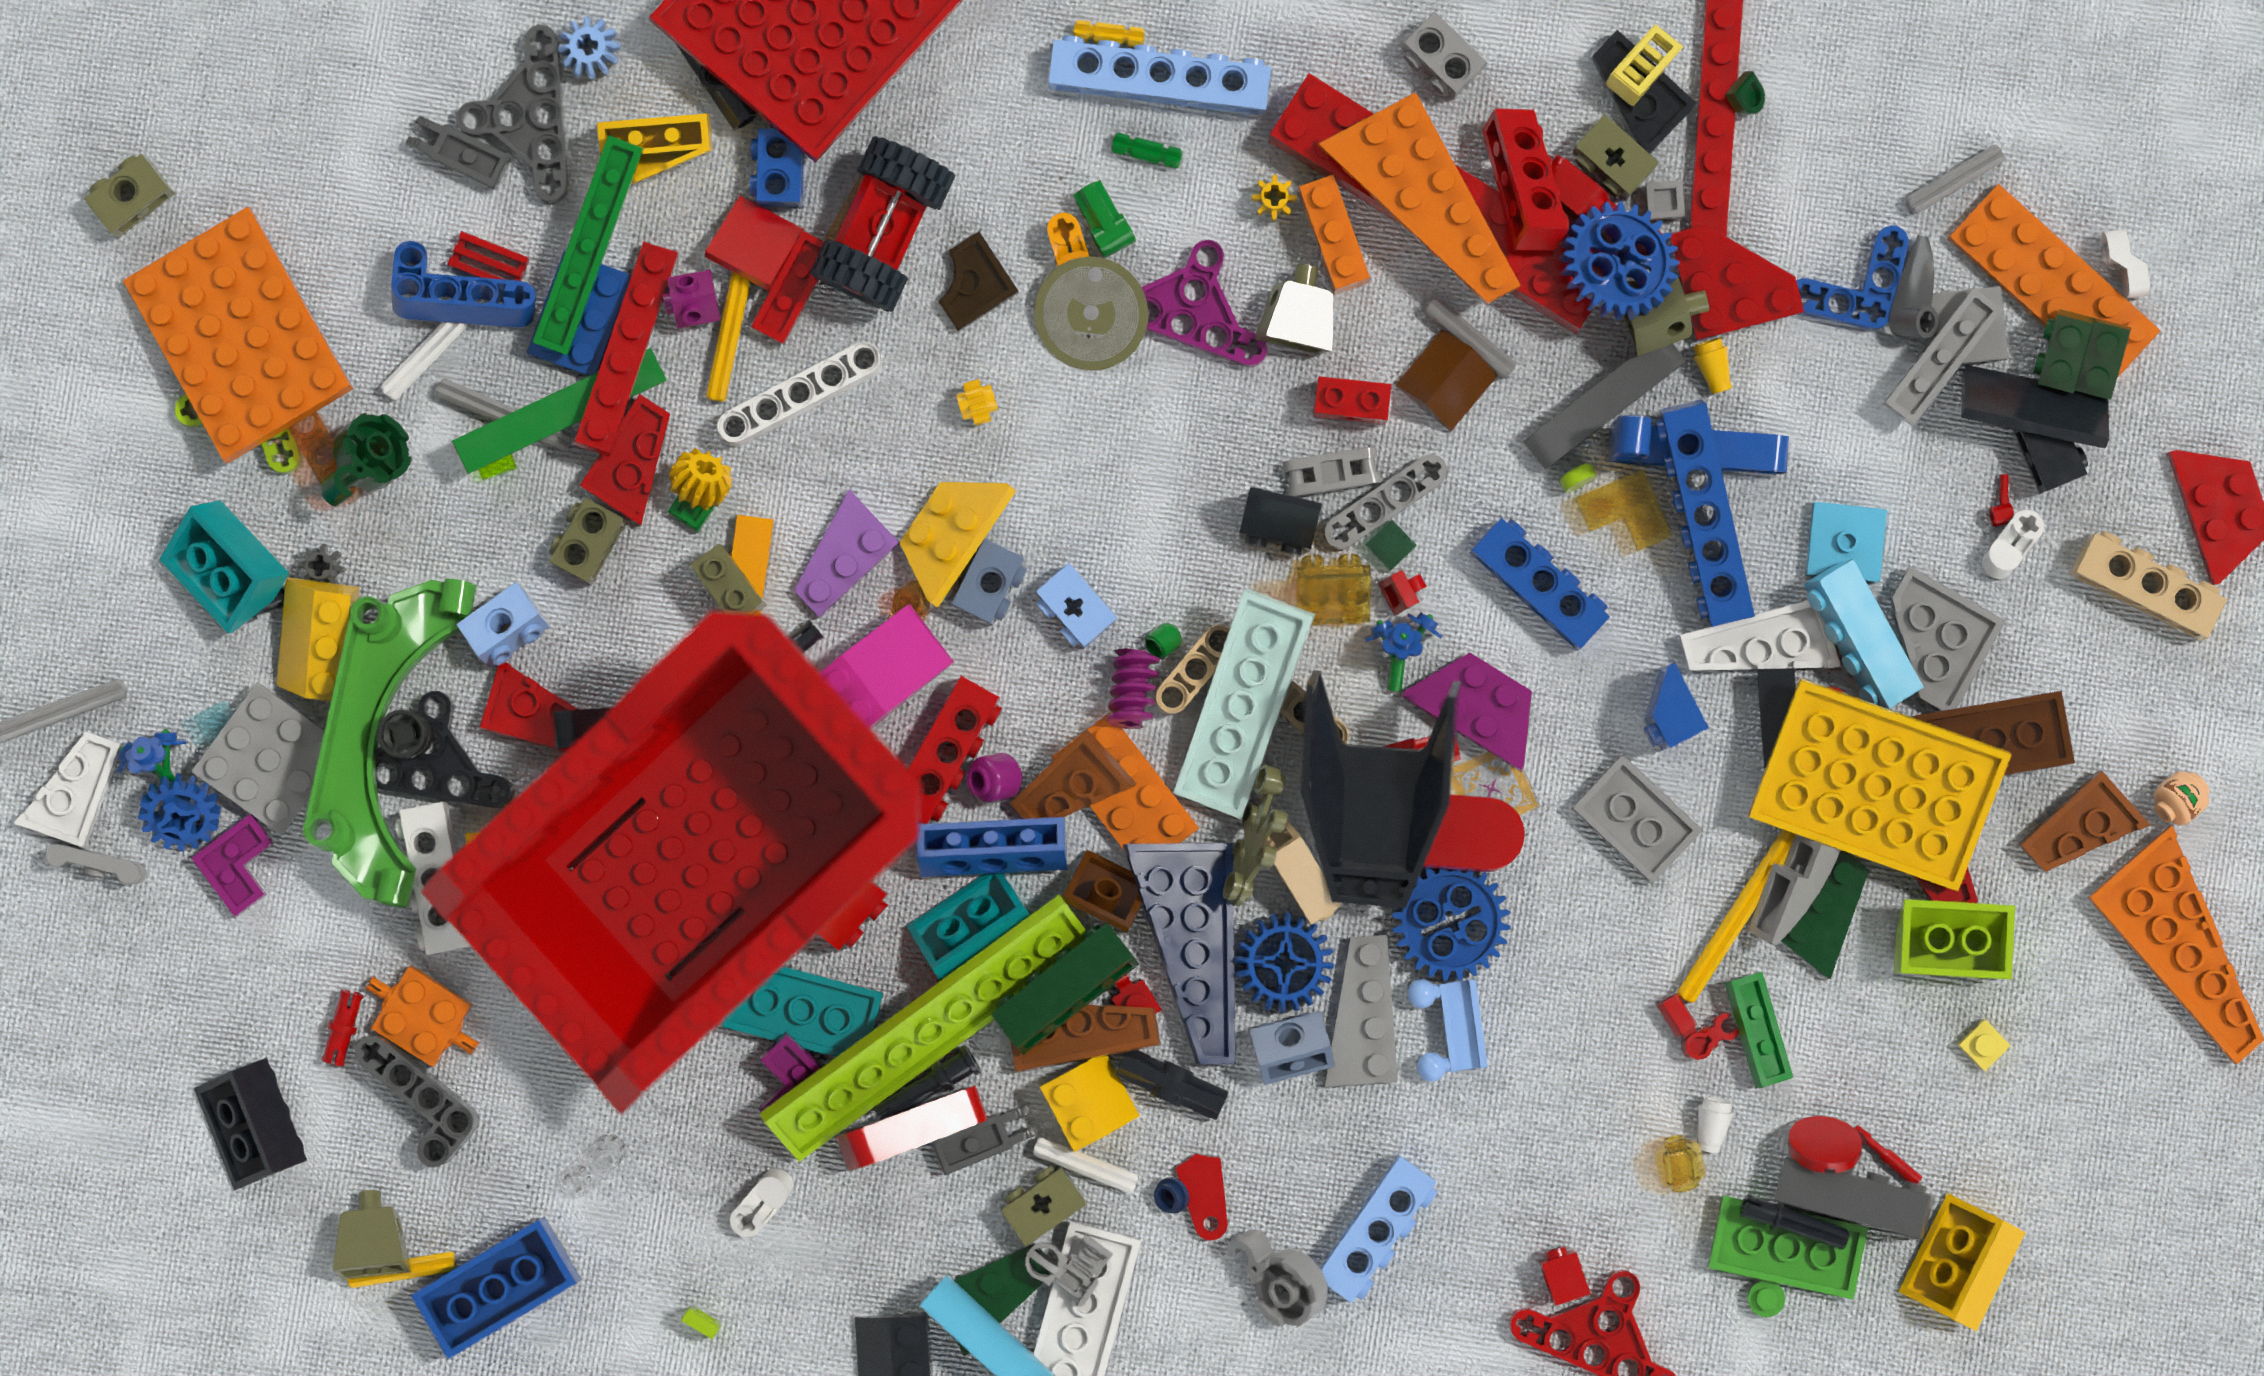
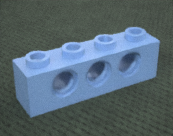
(1399, 1176)

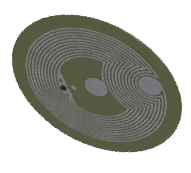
(1091, 313)

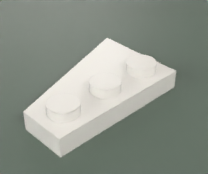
(74, 794)

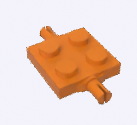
(422, 1016)

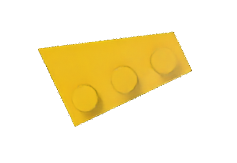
(664, 139)

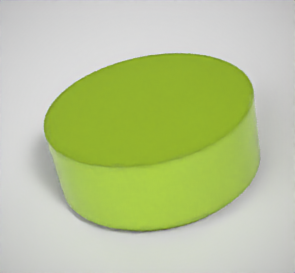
(1578, 477)

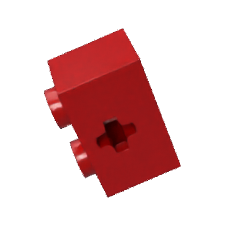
(1352, 400)

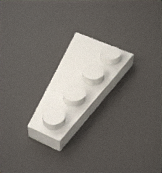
(1770, 640)

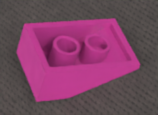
(888, 666)

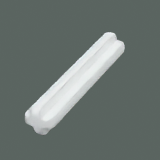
(421, 359)
(1085, 1165)

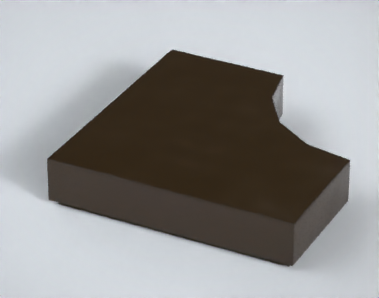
(978, 283)

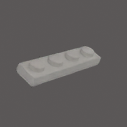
(1943, 356)

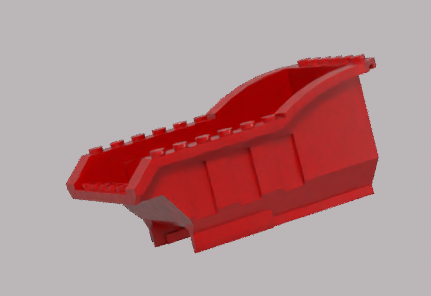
(694, 796)

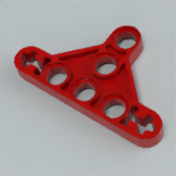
(1584, 1330)

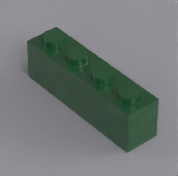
(1064, 988)

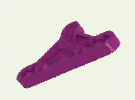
(1205, 313)

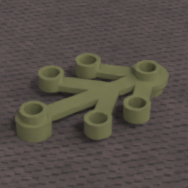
(1257, 829)

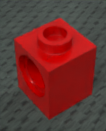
(1564, 1275)

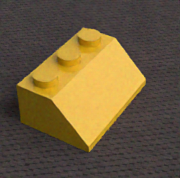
(313, 636)
(1962, 1262)

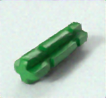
(1146, 150)

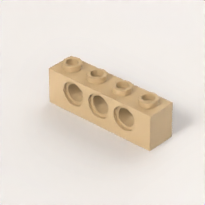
(2094, 570)

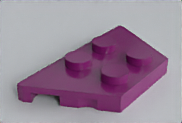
(1490, 709)

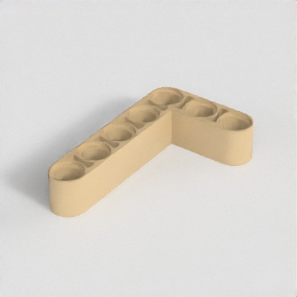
(1190, 688)

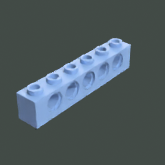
(1140, 86)

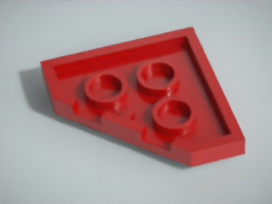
(1737, 281)

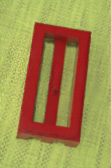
(460, 250)

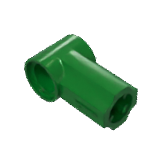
(1107, 226)

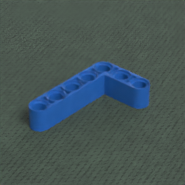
(1638, 443)

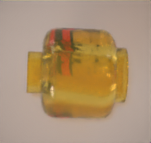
(1680, 1163)

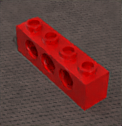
(1525, 179)
(963, 697)

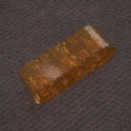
(312, 442)

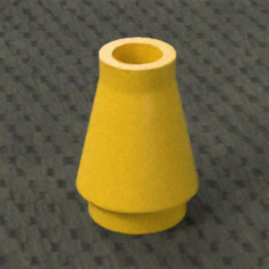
(1713, 364)

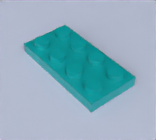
(812, 1008)

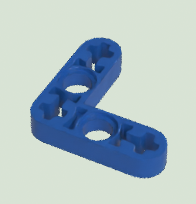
(1870, 292)

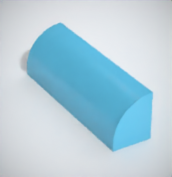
(980, 1332)

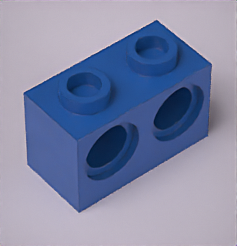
(788, 167)

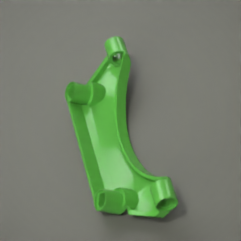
(368, 676)

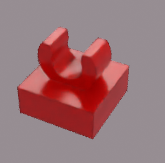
(1401, 591)

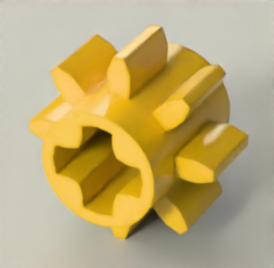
(1266, 203)
(977, 402)

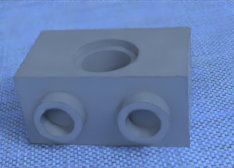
(990, 560)
(1282, 1062)

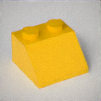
(1089, 1101)

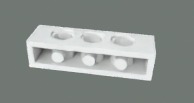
(414, 823)

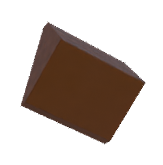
(1447, 379)
(1104, 891)

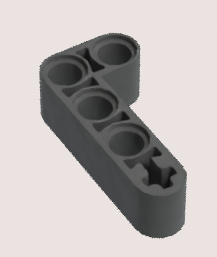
(413, 1095)

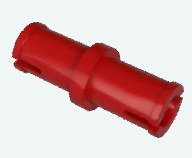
(342, 1027)

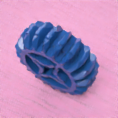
(1309, 964)

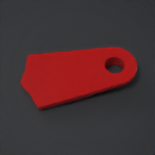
(1206, 1192)

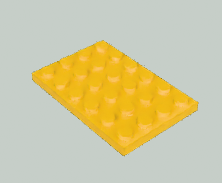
(1879, 784)

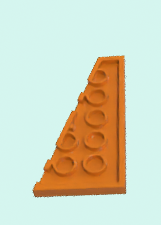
(1416, 181)
(2172, 931)

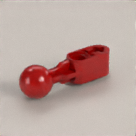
(1580, 192)

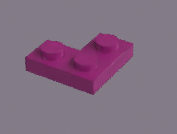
(225, 864)
(789, 1064)

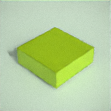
(702, 1322)

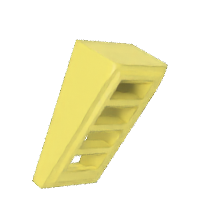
(1628, 82)

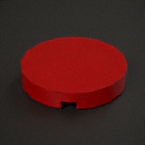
(1824, 1144)

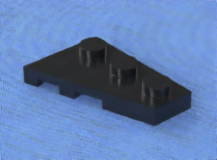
(1657, 110)

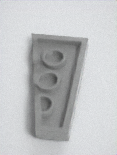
(1364, 1018)

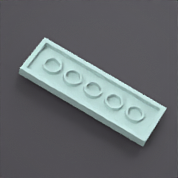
(1243, 703)

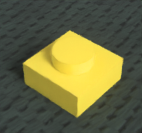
(1983, 1045)

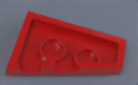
(628, 473)

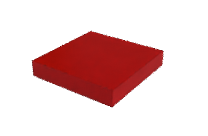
(753, 243)

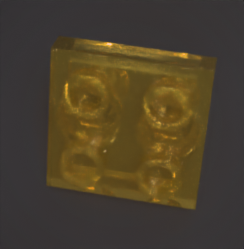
(1334, 592)

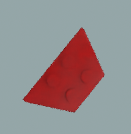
(2221, 508)

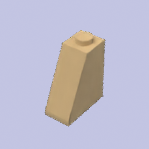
(1301, 875)

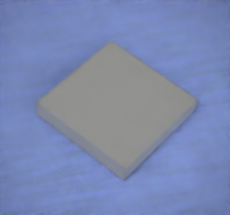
(1994, 342)

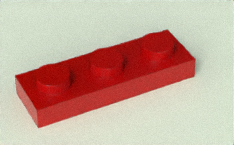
(789, 291)

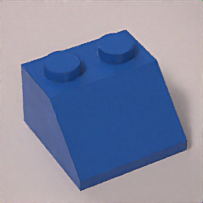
(1672, 711)

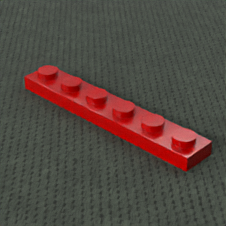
(626, 349)

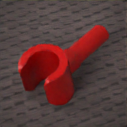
(2003, 513)

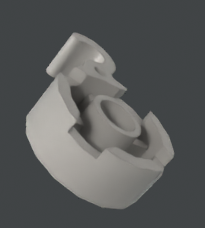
(1285, 1281)

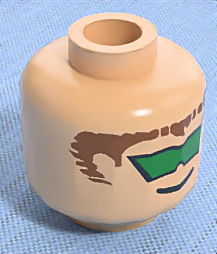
(2181, 798)

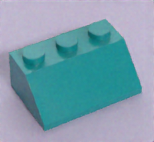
(223, 565)
(967, 923)

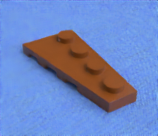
(1093, 1034)

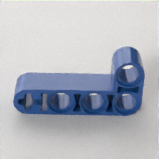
(464, 291)

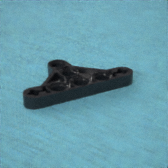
(444, 764)

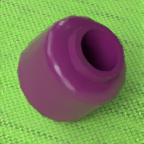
(994, 777)

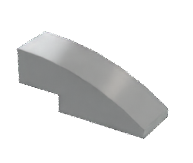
(1792, 888)

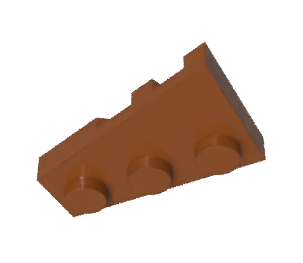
(1073, 781)
(2084, 821)

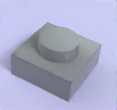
(1665, 200)

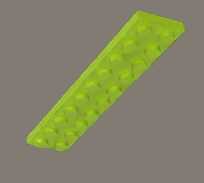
(920, 1032)

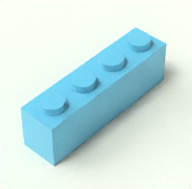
(1862, 635)

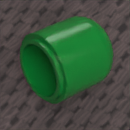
(1166, 637)

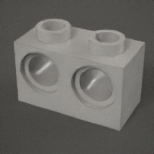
(1451, 50)

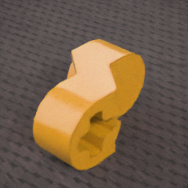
(1064, 233)

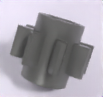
(317, 558)

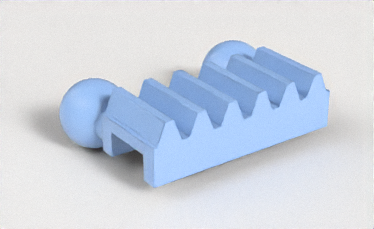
(1461, 1026)

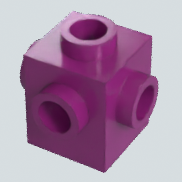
(692, 299)

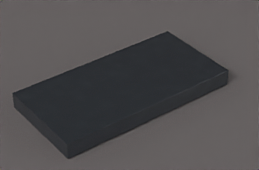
(2033, 408)

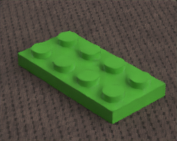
(1784, 1257)

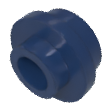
(1171, 1195)

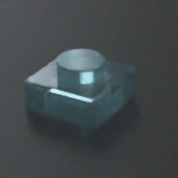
(213, 720)

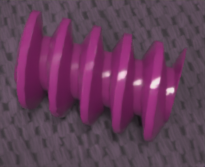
(1131, 688)

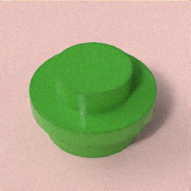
(1766, 1298)

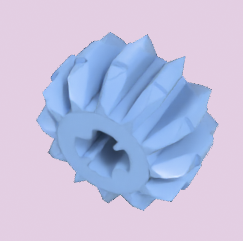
(601, 39)

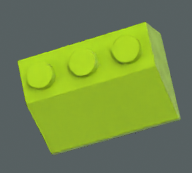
(1955, 939)

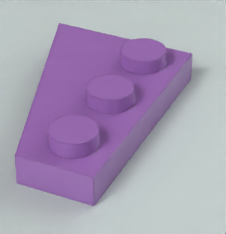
(845, 555)

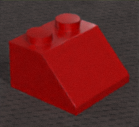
(845, 925)

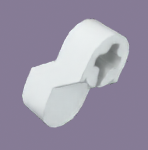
(2132, 271)
(2022, 530)
(750, 1215)

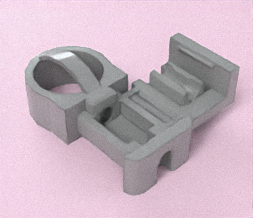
(1076, 1274)

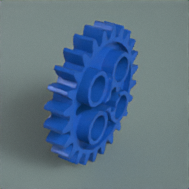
(1612, 290)
(1463, 952)

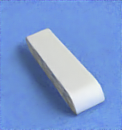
(781, 393)

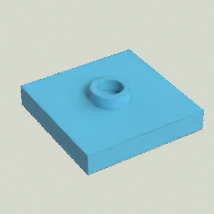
(1846, 534)

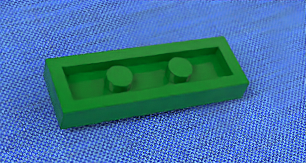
(1758, 1030)

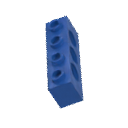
(1491, 554)
(992, 847)

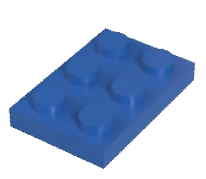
(594, 327)

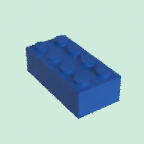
(496, 1287)

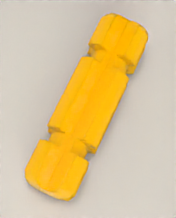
(1110, 32)

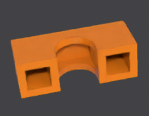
(1334, 234)

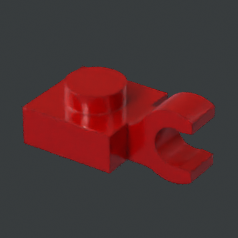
(1135, 995)

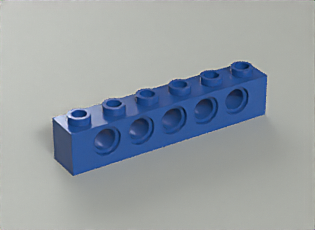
(1735, 601)

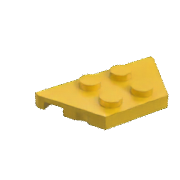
(951, 531)

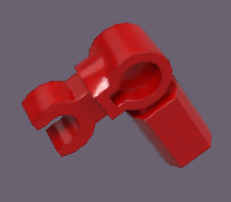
(1695, 1043)

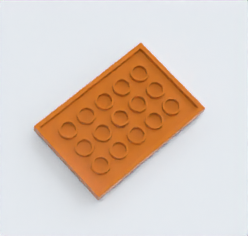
(238, 335)

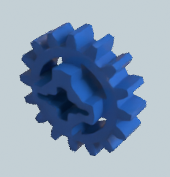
(178, 815)

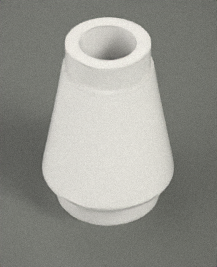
(1713, 1122)

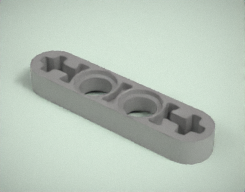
(1387, 505)

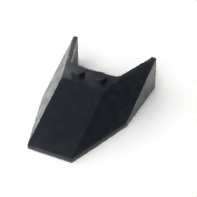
(1374, 805)

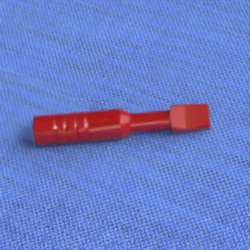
(1890, 1158)

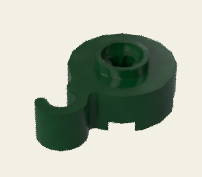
(367, 456)

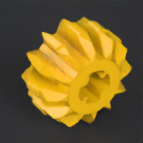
(700, 479)

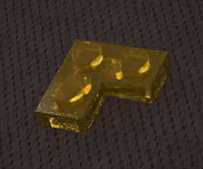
(1626, 500)

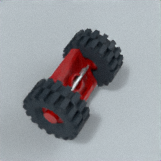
(882, 223)

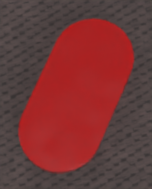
(1477, 835)

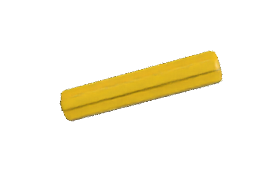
(420, 1267)

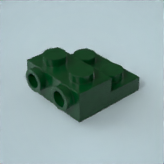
(2082, 354)

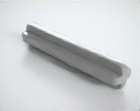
(1955, 179)
(1458, 327)

